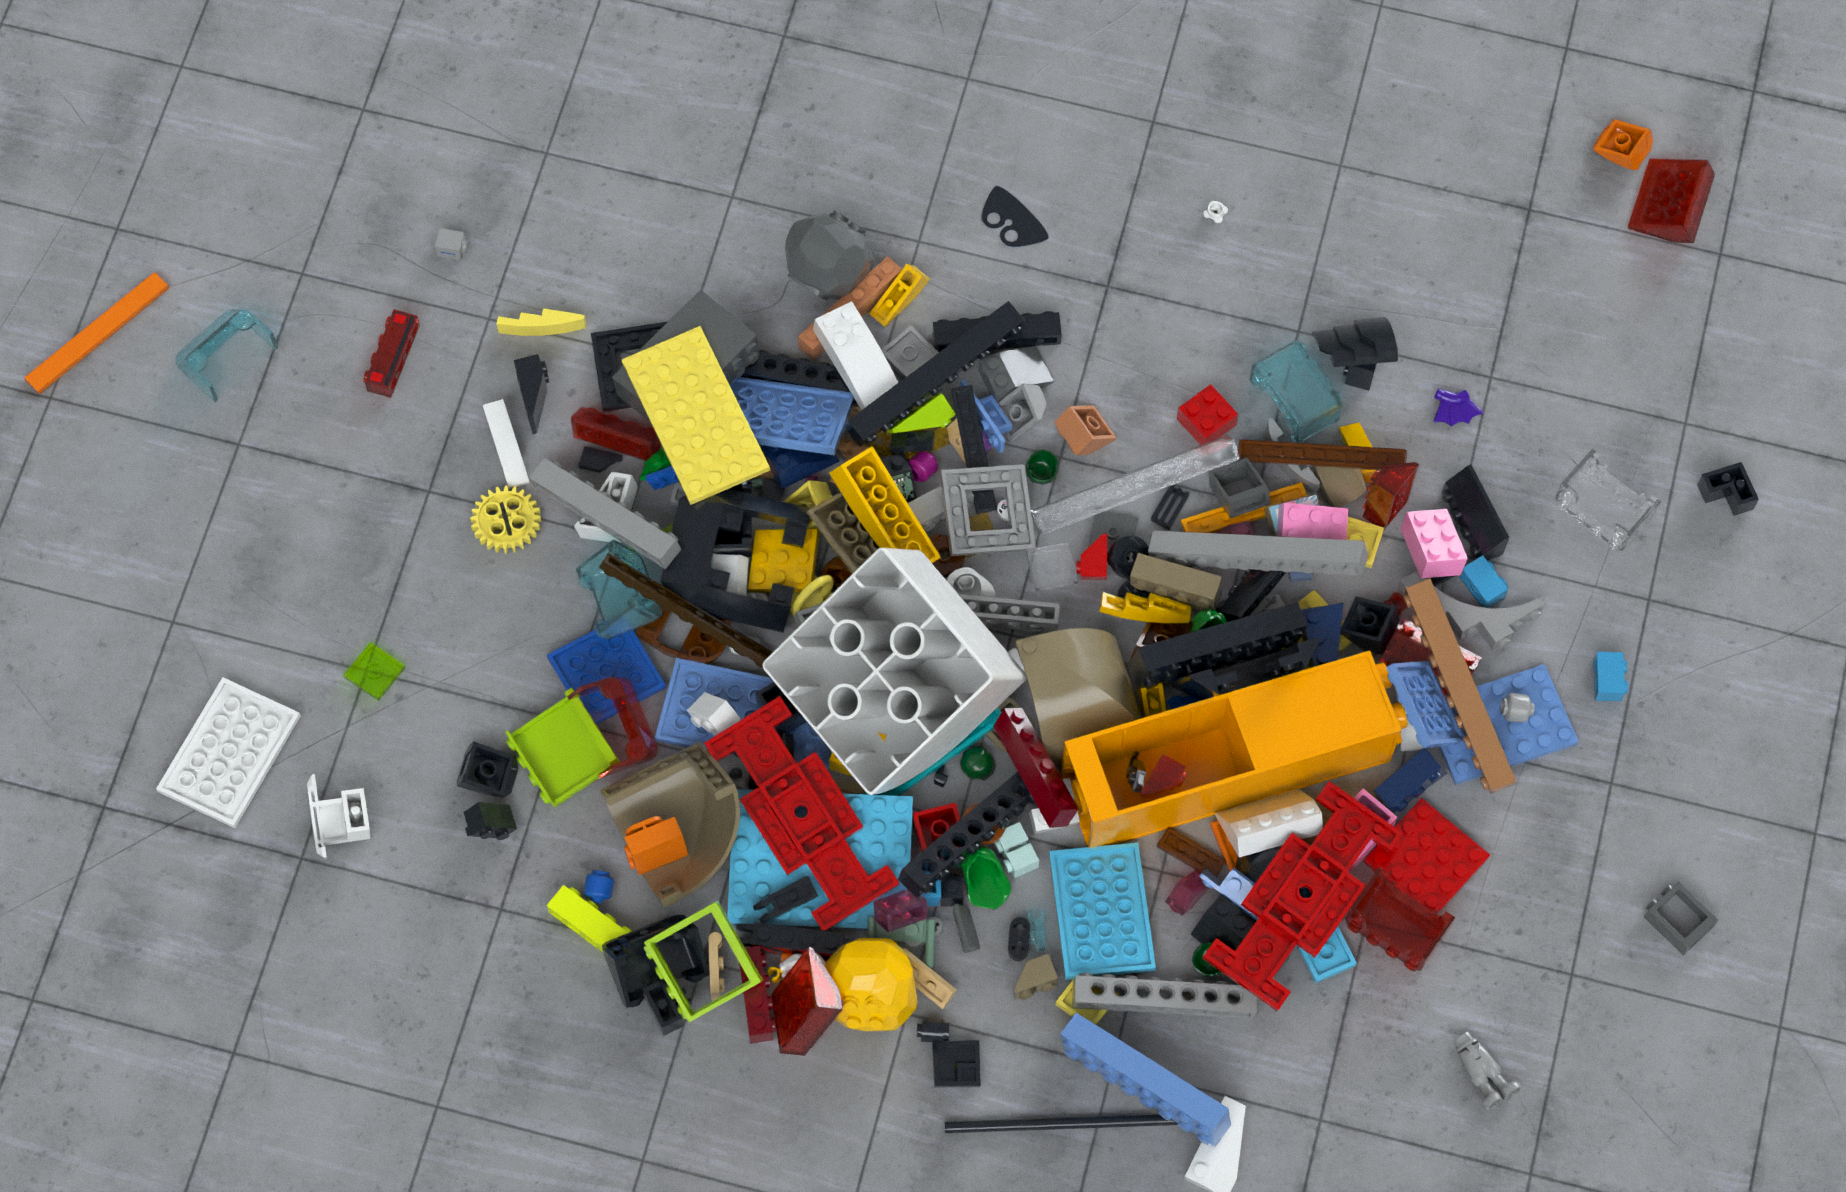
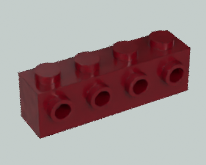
(757, 1002)

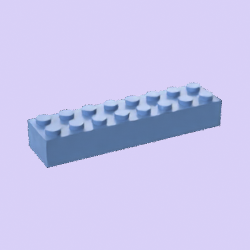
(1146, 1080)

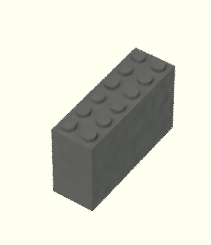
(729, 339)

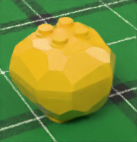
(873, 984)

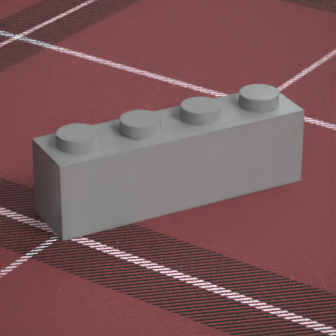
(930, 508)

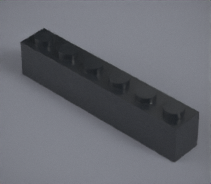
(1036, 331)

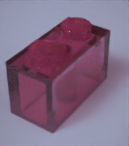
(899, 910)

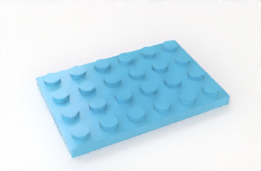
(1102, 910)

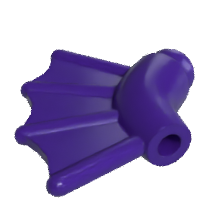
(1455, 407)

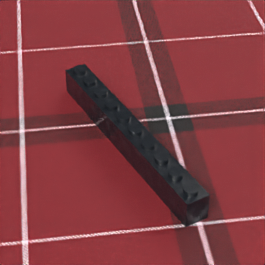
(933, 374)

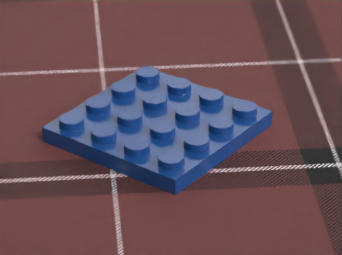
(598, 658)

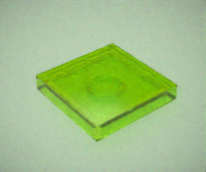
(374, 671)

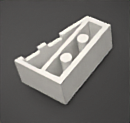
(621, 488)

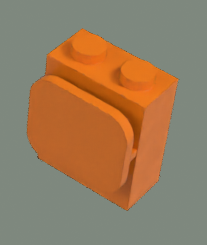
(654, 844)

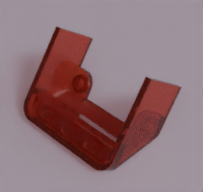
(641, 742)

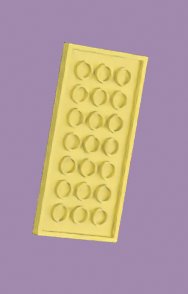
(695, 415)

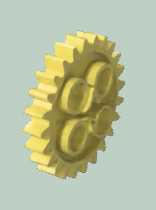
(486, 524)

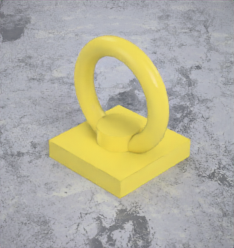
(812, 594)

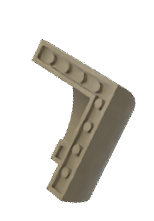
(1076, 685)
(704, 805)

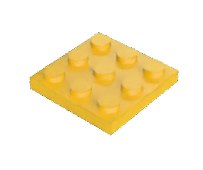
(782, 563)

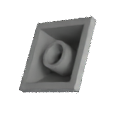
(1023, 409)

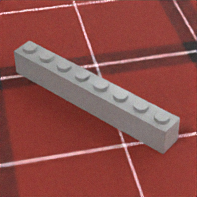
(605, 513)

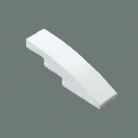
(506, 444)

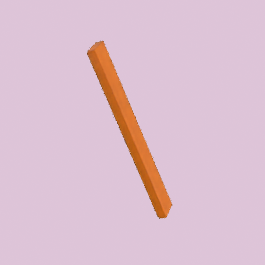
(96, 333)

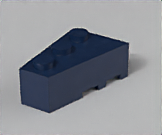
(1326, 625)
(1410, 781)

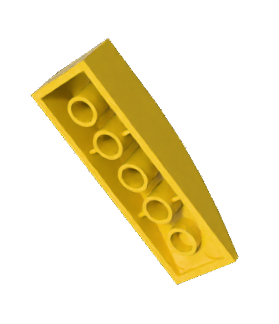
(881, 504)

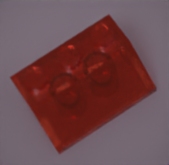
(1164, 777)

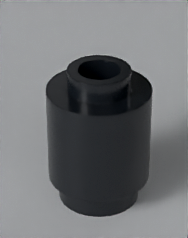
(933, 1031)

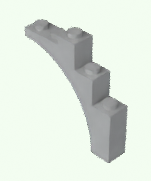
(1494, 624)

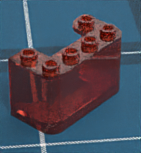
(1397, 922)

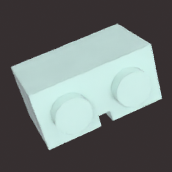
(1018, 855)

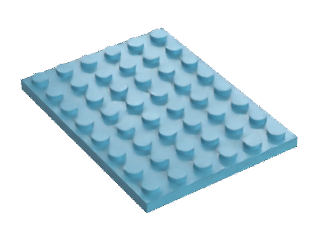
(758, 874)

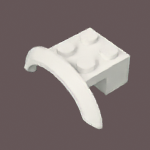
(339, 818)

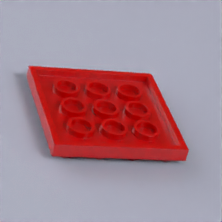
(1429, 858)

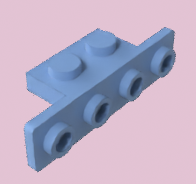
(992, 420)
(1234, 887)

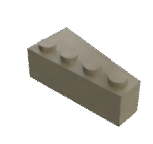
(1177, 582)

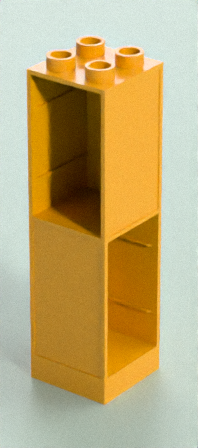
(1236, 748)

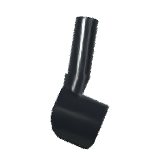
(939, 778)

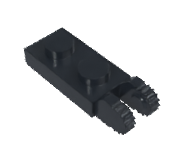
(787, 899)

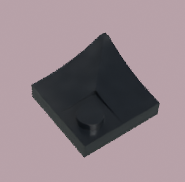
(956, 1064)

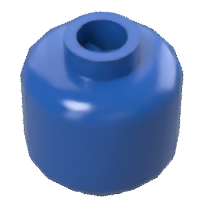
(598, 886)

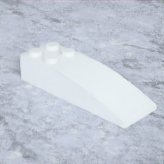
(855, 354)

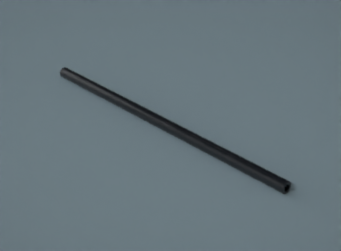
(1057, 1123)

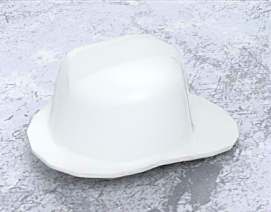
(969, 582)

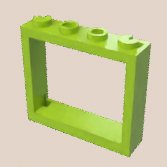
(674, 989)

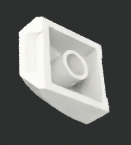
(738, 568)

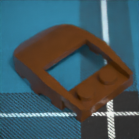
(697, 646)

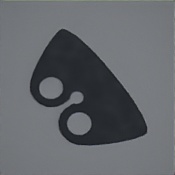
(1023, 221)

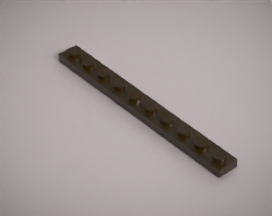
(684, 609)

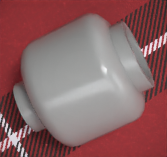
(1516, 707)

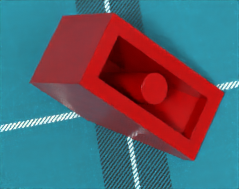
(1094, 561)

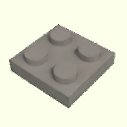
(908, 352)

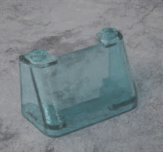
(619, 606)

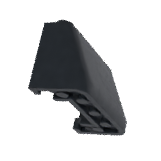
(635, 971)

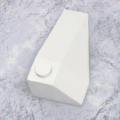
(1218, 1166)

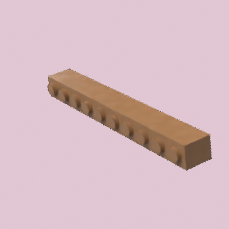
(1460, 686)

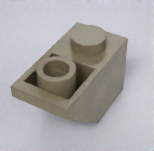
(1036, 976)

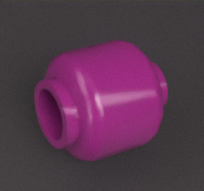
(923, 466)

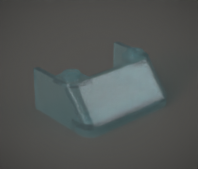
(194, 356)

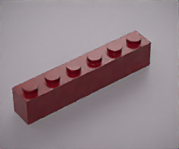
(1035, 767)

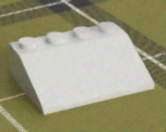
(1270, 821)

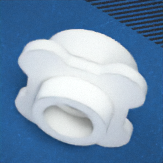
(1215, 206)

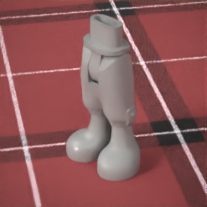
(1481, 1067)

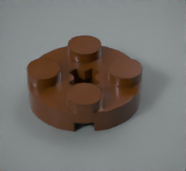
(947, 565)

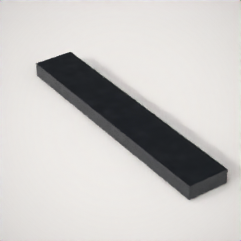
(972, 442)

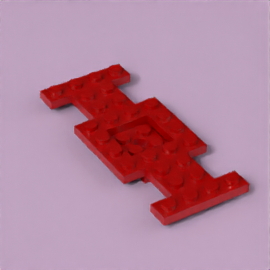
(817, 836)
(1288, 916)

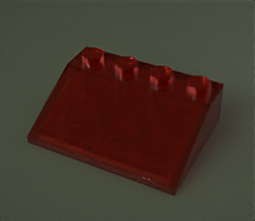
(1672, 199)
(805, 1004)

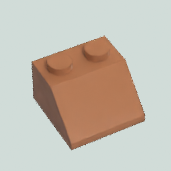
(1084, 429)

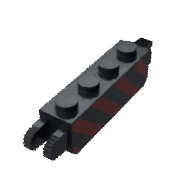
(792, 940)

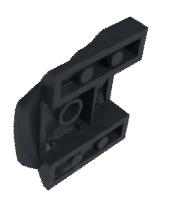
(1359, 344)

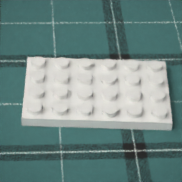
(228, 752)

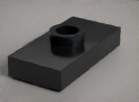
(912, 441)

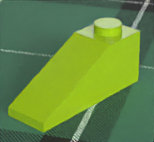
(931, 414)

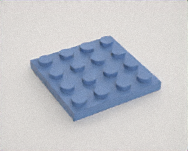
(1425, 704)

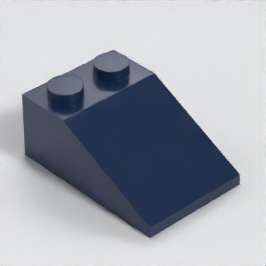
(794, 465)

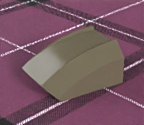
(1340, 484)

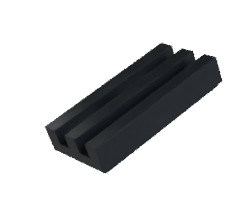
(1177, 492)

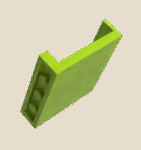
(562, 750)

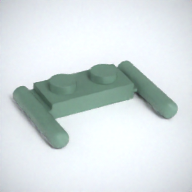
(918, 932)

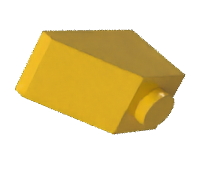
(1152, 700)

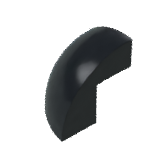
(1255, 864)

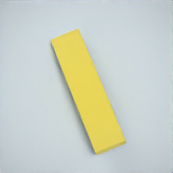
(536, 325)

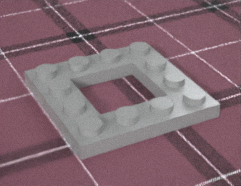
(967, 542)

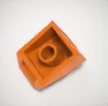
(1624, 144)

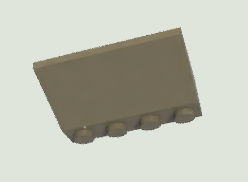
(843, 531)

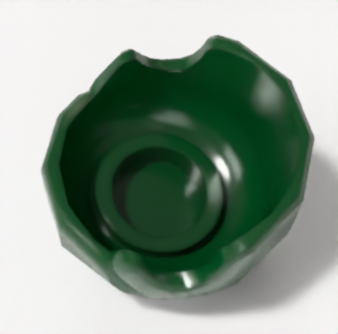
(1042, 467)
(977, 763)
(1202, 965)

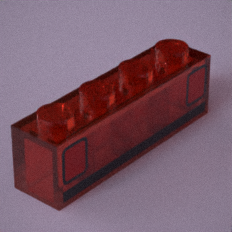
(391, 353)

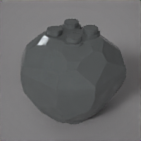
(828, 255)

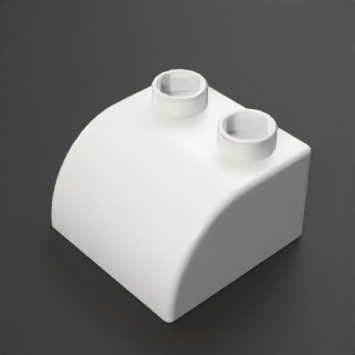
(893, 659)

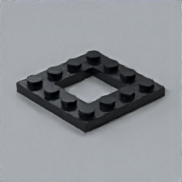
(604, 348)

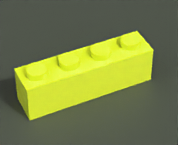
(584, 917)

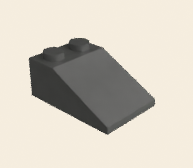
(1011, 368)

